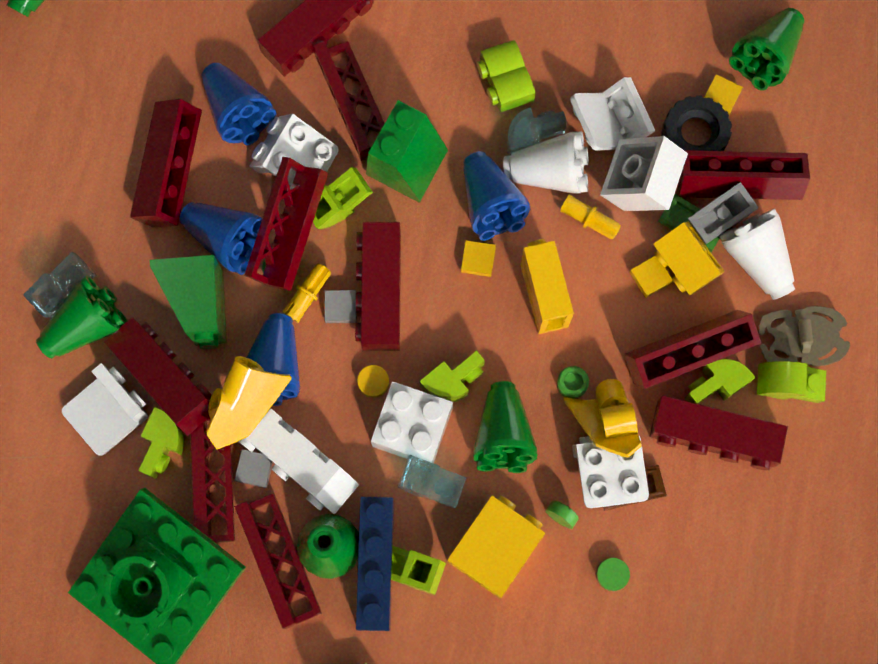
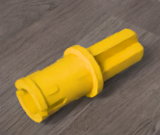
(590, 217)
(307, 292)

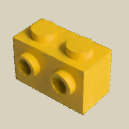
(687, 258)

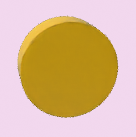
(373, 381)

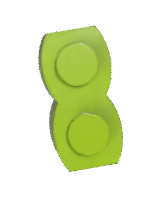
(506, 75)

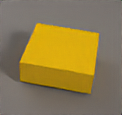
(724, 92)
(478, 258)
(651, 276)

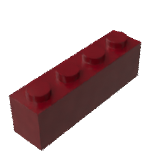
(310, 23)
(166, 163)
(761, 173)
(380, 286)
(692, 348)
(159, 375)
(718, 432)

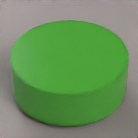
(573, 382)
(562, 514)
(613, 574)

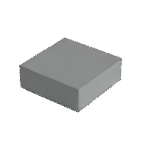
(340, 306)
(253, 469)

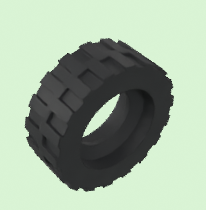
(698, 108)

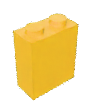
(546, 286)
(497, 545)

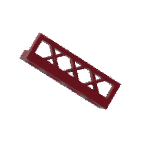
(342, 98)
(290, 227)
(202, 484)
(264, 560)

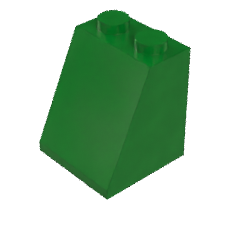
(406, 152)
(196, 296)

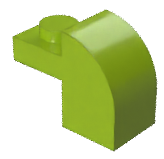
(416, 570)

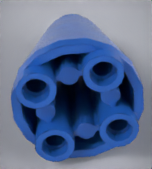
(236, 106)
(492, 198)
(223, 233)
(277, 352)

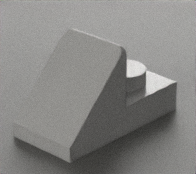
(723, 213)

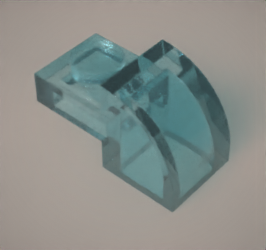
(528, 131)
(53, 288)
(431, 481)

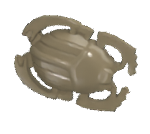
(805, 335)

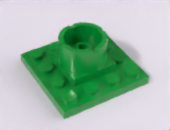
(156, 579)

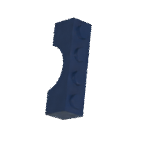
(375, 564)

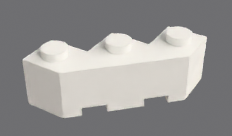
(302, 461)

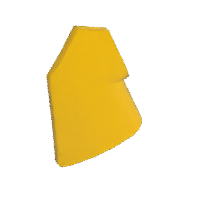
(242, 401)
(608, 418)

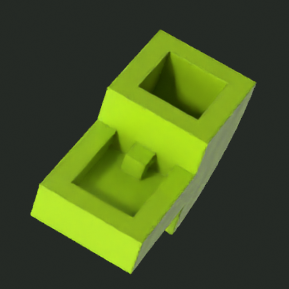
(341, 198)
(723, 376)
(791, 380)
(449, 383)
(164, 437)

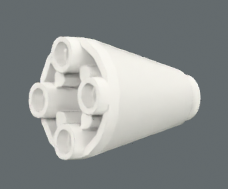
(551, 164)
(762, 252)

